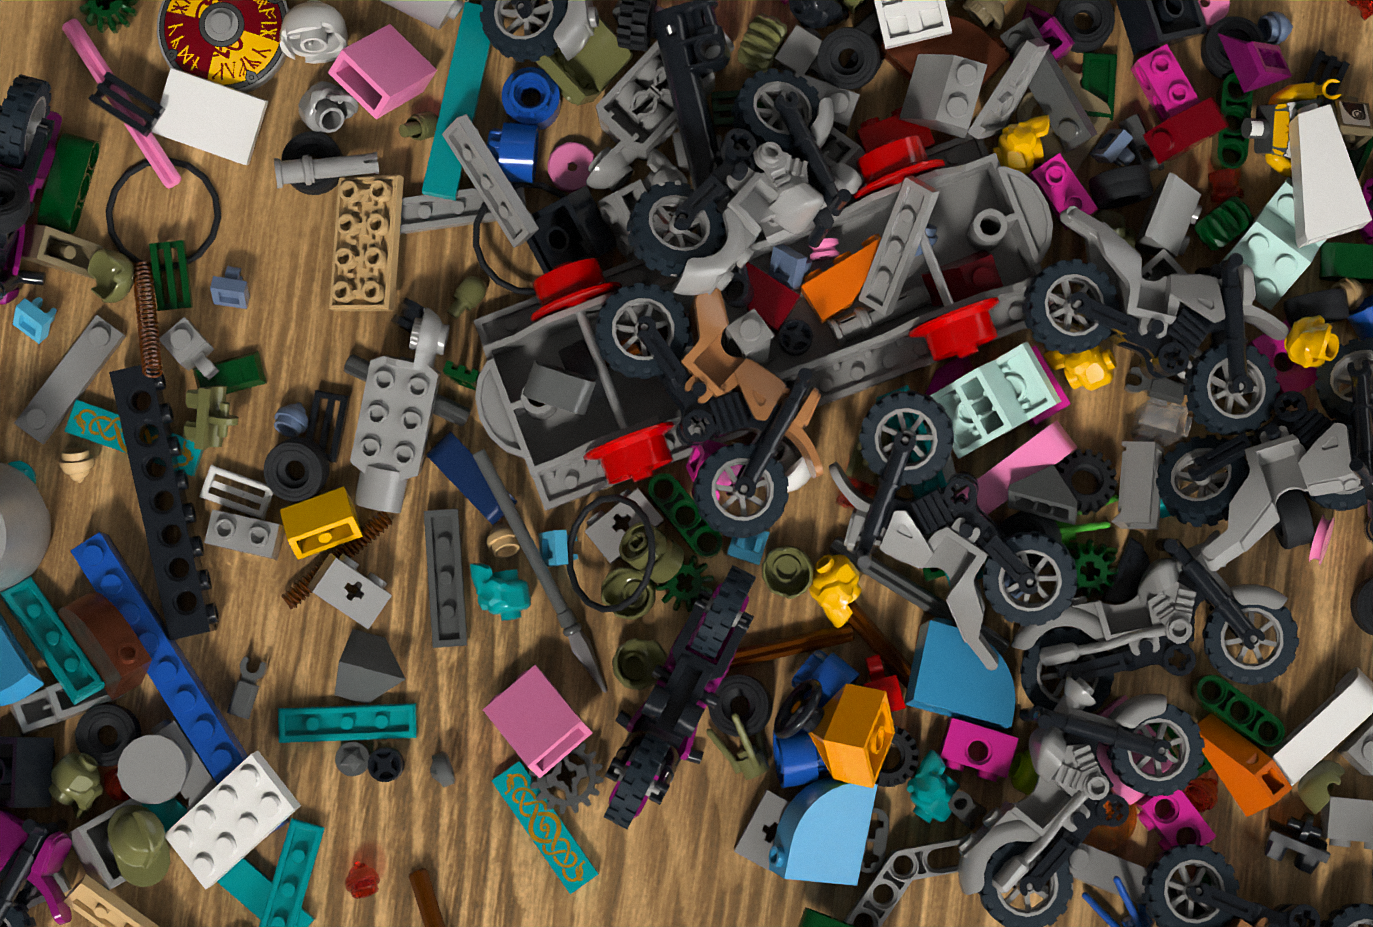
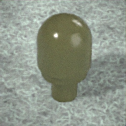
(420, 126)
(467, 296)

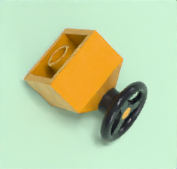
(848, 731)

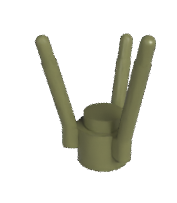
(751, 759)

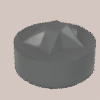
(352, 758)
(442, 769)

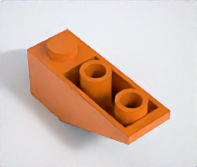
(838, 287)
(1242, 767)

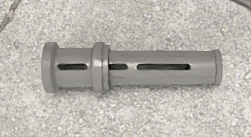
(309, 169)
(866, 319)

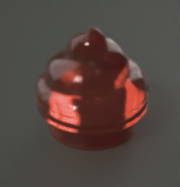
(113, 786)
(1202, 793)
(362, 881)

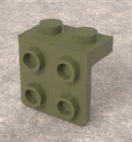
(591, 69)

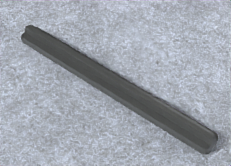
(913, 592)

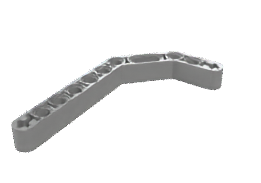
(900, 882)

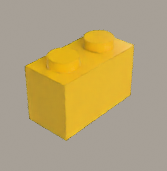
(320, 523)

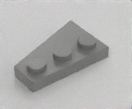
(1010, 90)

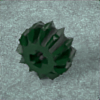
(108, 18)
(1224, 223)
(1100, 562)
(696, 585)

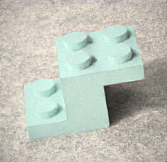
(1272, 248)
(996, 398)

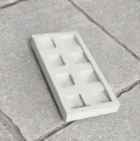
(911, 21)
(232, 819)

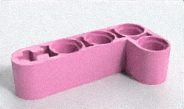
(1035, 455)

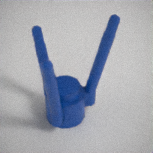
(1134, 919)

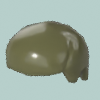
(112, 274)
(787, 571)
(620, 585)
(636, 662)
(1314, 784)

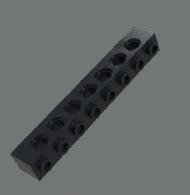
(180, 623)

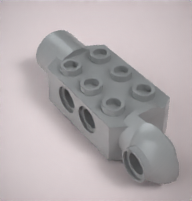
(638, 117)
(397, 417)

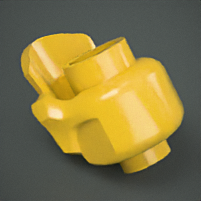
(1021, 144)
(1311, 342)
(1086, 369)
(835, 587)

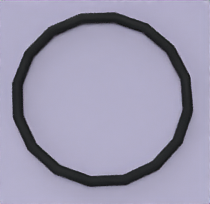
(216, 206)
(476, 237)
(651, 553)

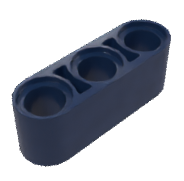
(462, 470)

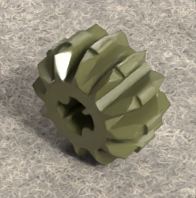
(762, 42)

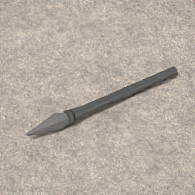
(579, 642)

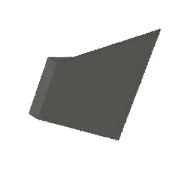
(1044, 496)
(366, 668)

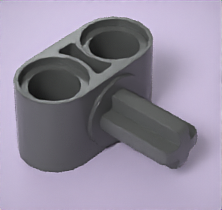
(559, 387)

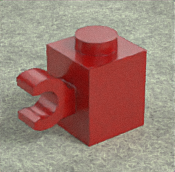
(880, 682)

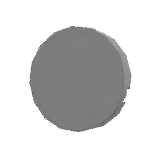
(152, 769)

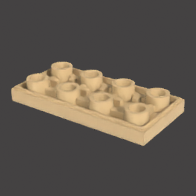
(366, 243)

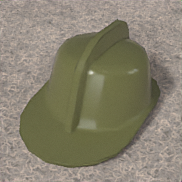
(139, 845)

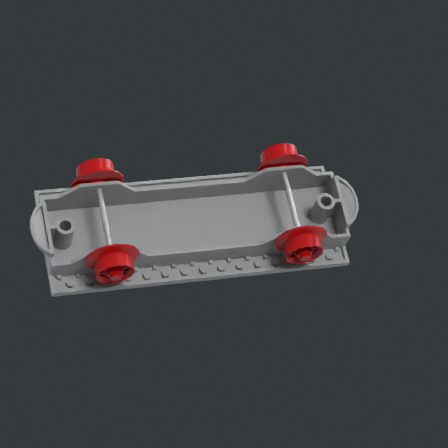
(637, 420)

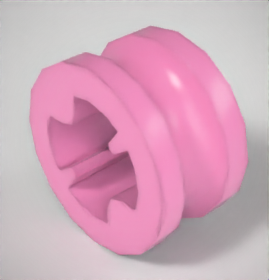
(826, 250)

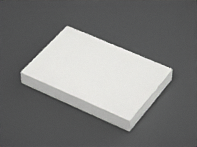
(210, 116)

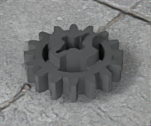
(581, 772)

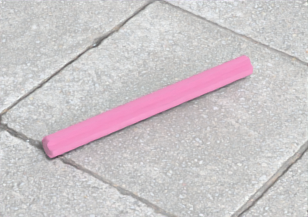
(98, 68)

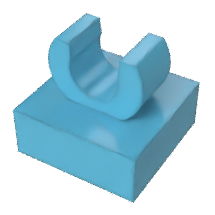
(33, 320)
(554, 547)
(749, 548)

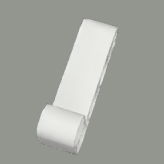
(1325, 726)

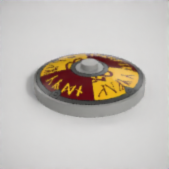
(223, 39)

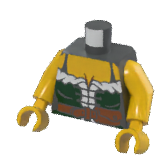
(1272, 122)

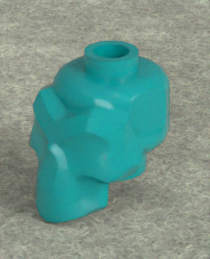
(500, 591)
(931, 789)

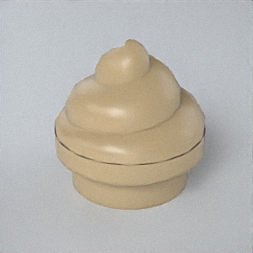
(1354, 292)
(76, 462)
(502, 541)

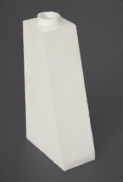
(1323, 178)

